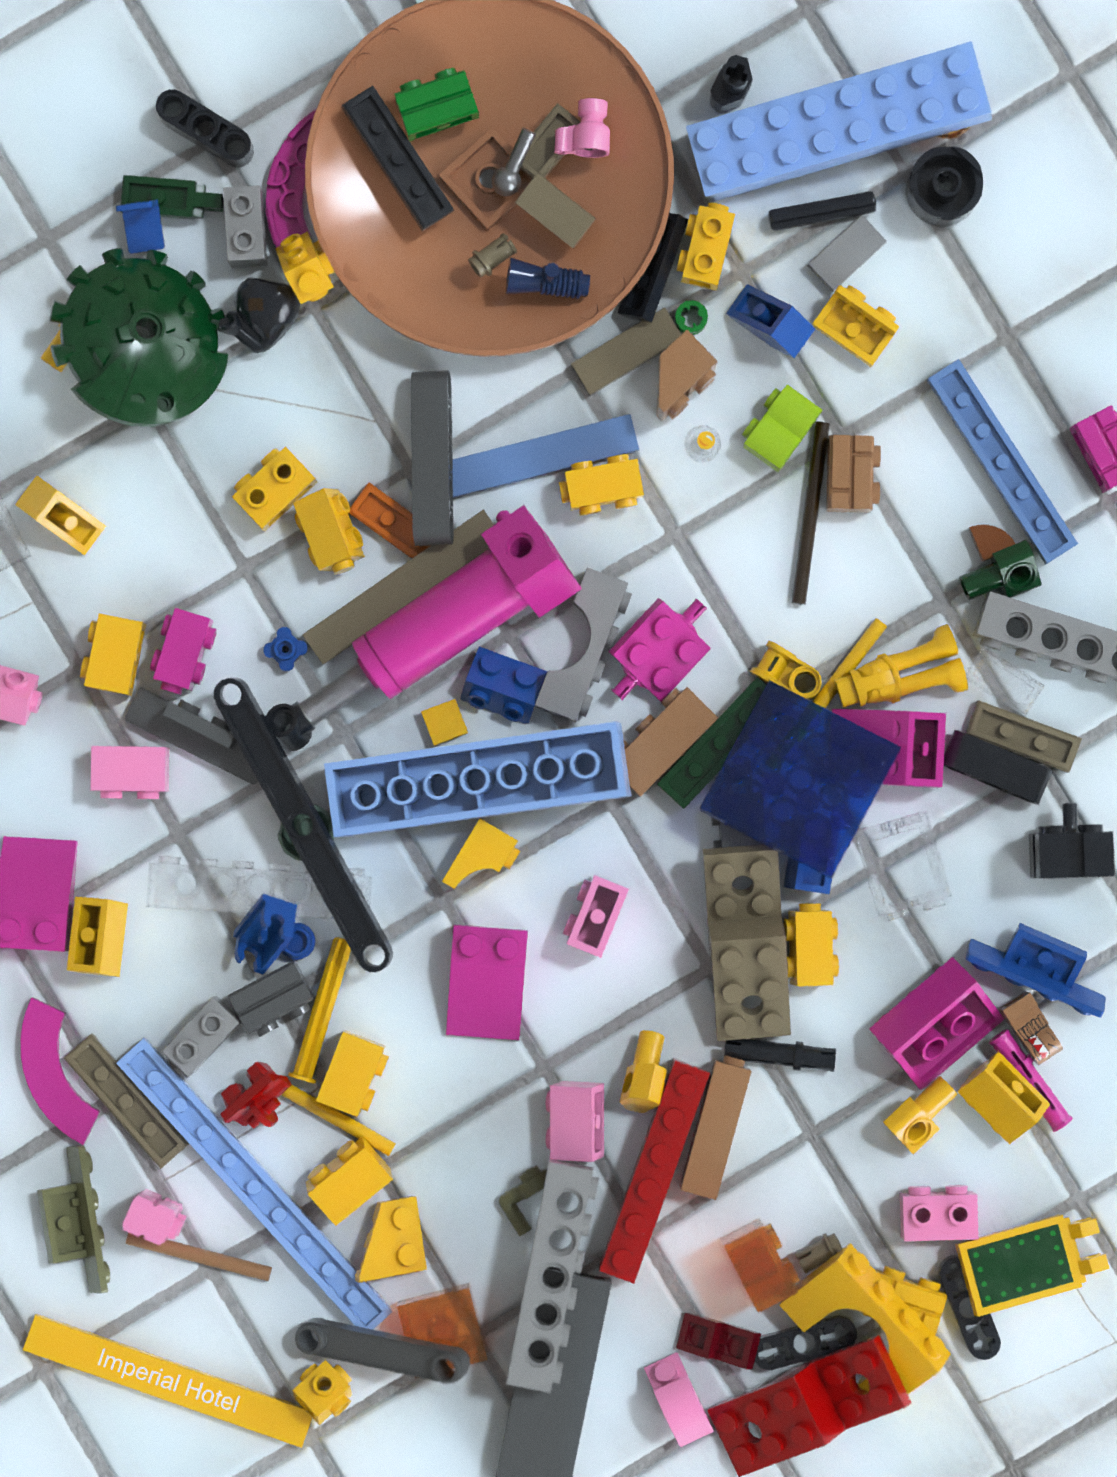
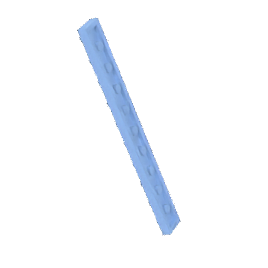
(253, 1185)

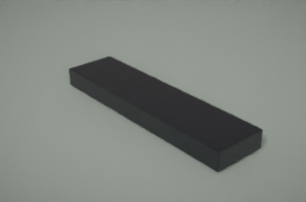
(397, 158)

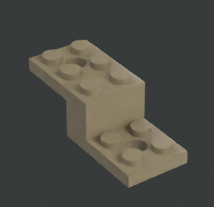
(746, 942)

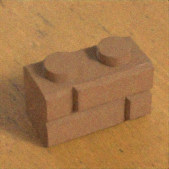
(851, 473)

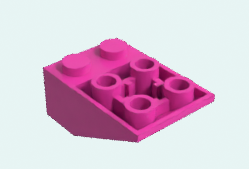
(920, 739)

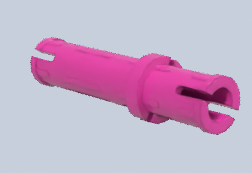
(1008, 1047)

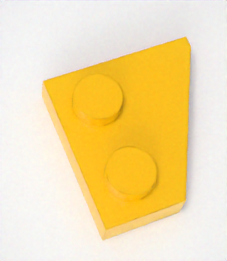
(394, 1241)

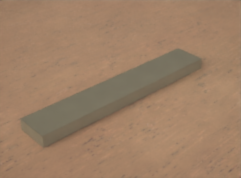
(398, 589)

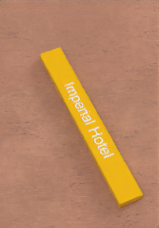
(168, 1380)

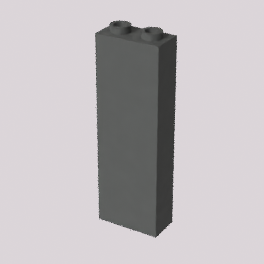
(545, 1426)

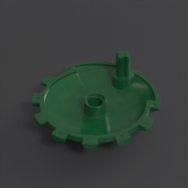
(119, 370)

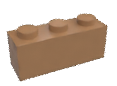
(665, 738)

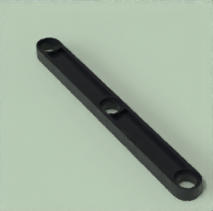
(315, 849)

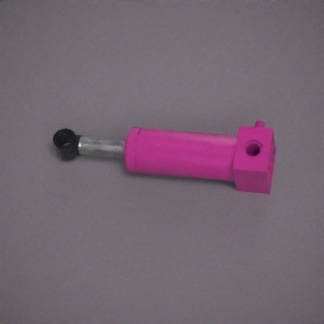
(511, 575)

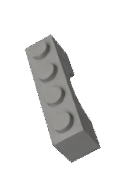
(599, 601)

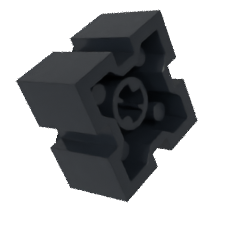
(1071, 849)

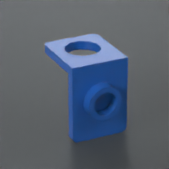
(142, 226)

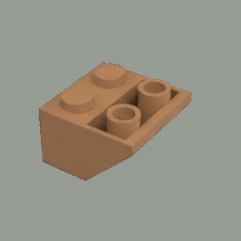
(681, 371)

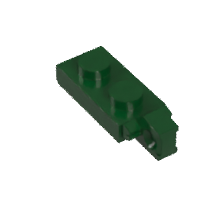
(175, 197)

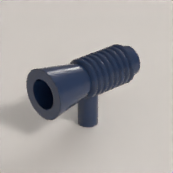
(546, 280)

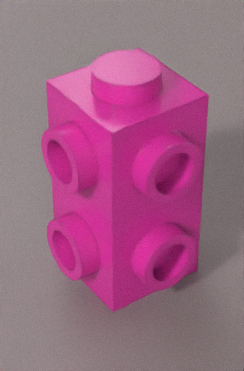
(181, 656)

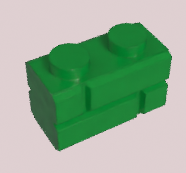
(436, 104)

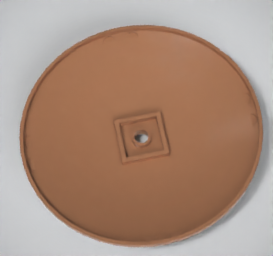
(518, 66)

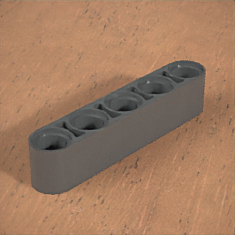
(432, 458)

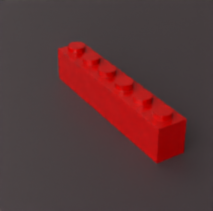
(653, 1171)

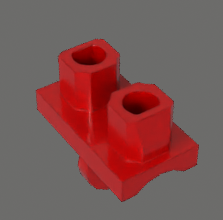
(257, 1102)

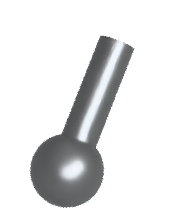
(506, 179)

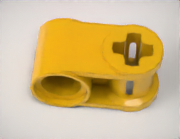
(785, 670)

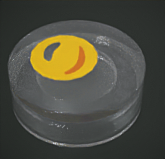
(702, 443)

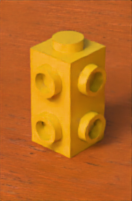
(708, 246)
(305, 267)
(599, 485)
(329, 530)
(811, 946)

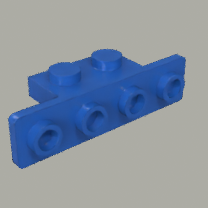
(1041, 965)

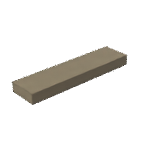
(126, 1101)

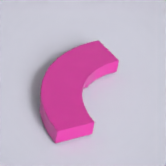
(287, 184)
(45, 1074)

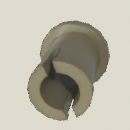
(492, 255)
(818, 1252)

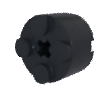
(944, 165)

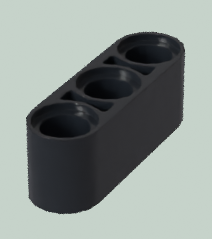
(195, 113)
(996, 767)

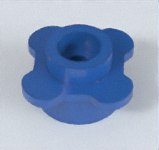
(285, 638)

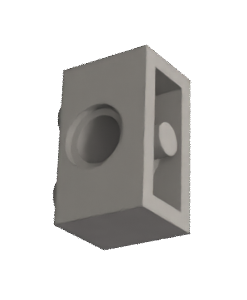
(245, 226)
(202, 1036)

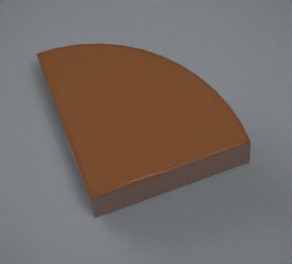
(989, 540)

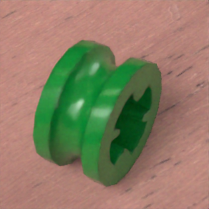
(702, 315)

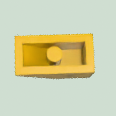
(60, 515)

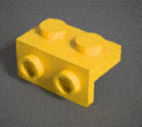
(856, 324)

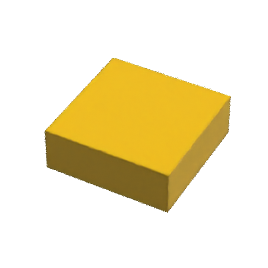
(444, 722)

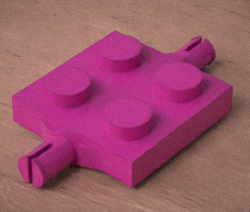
(659, 649)

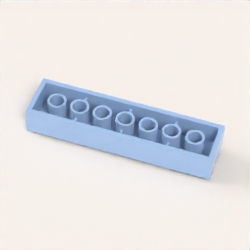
(839, 122)
(477, 779)

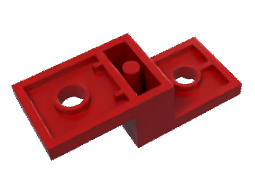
(809, 1406)

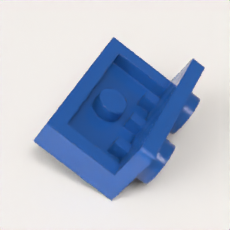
(503, 685)

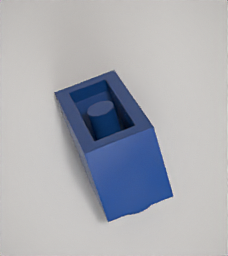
(771, 320)

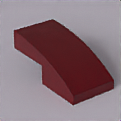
(718, 1341)

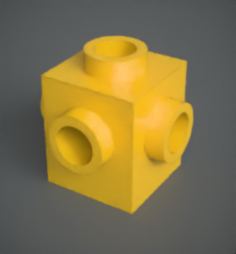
(321, 1403)

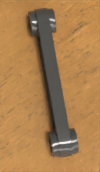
(382, 1350)

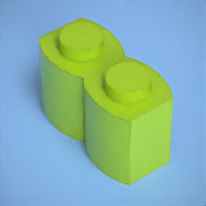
(781, 428)

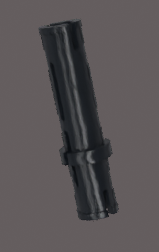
(784, 1054)

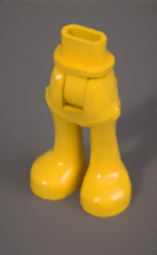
(881, 680)

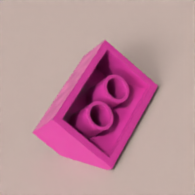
(937, 1023)

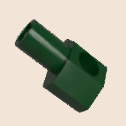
(1011, 569)

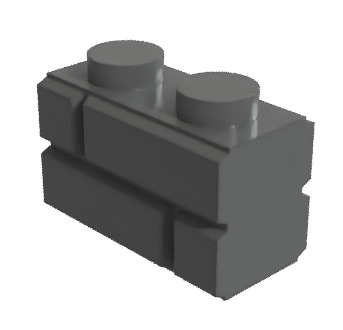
(272, 998)

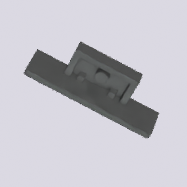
(188, 731)

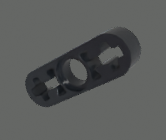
(828, 1327)
(969, 1336)

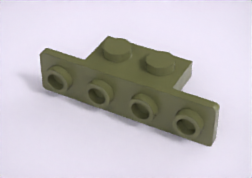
(72, 1223)

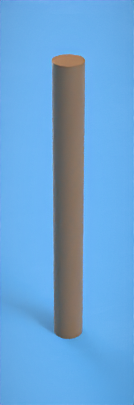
(203, 1257)

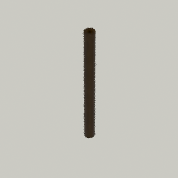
(810, 513)

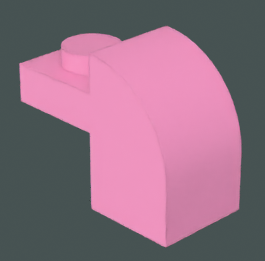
(678, 1399)

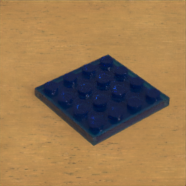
(800, 779)

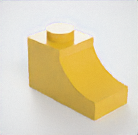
(484, 849)

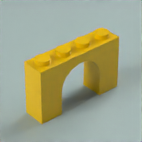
(852, 1283)

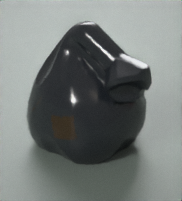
(262, 313)

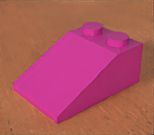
(37, 893)
(486, 982)

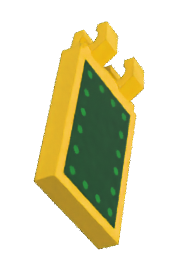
(1027, 1263)

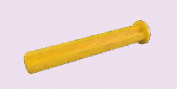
(321, 1011)

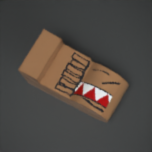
(1031, 1027)

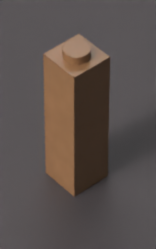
(715, 1127)

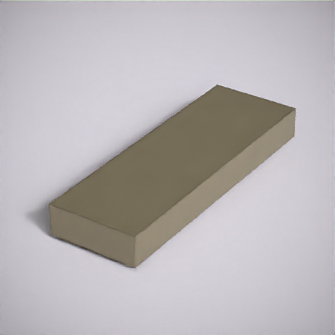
(626, 352)
(1023, 736)

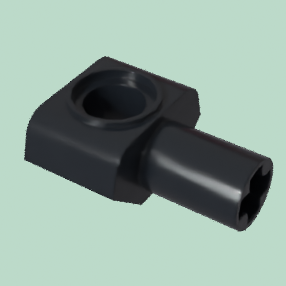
(731, 84)

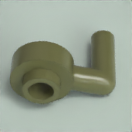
(531, 1183)

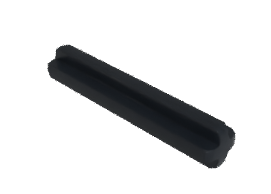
(822, 211)

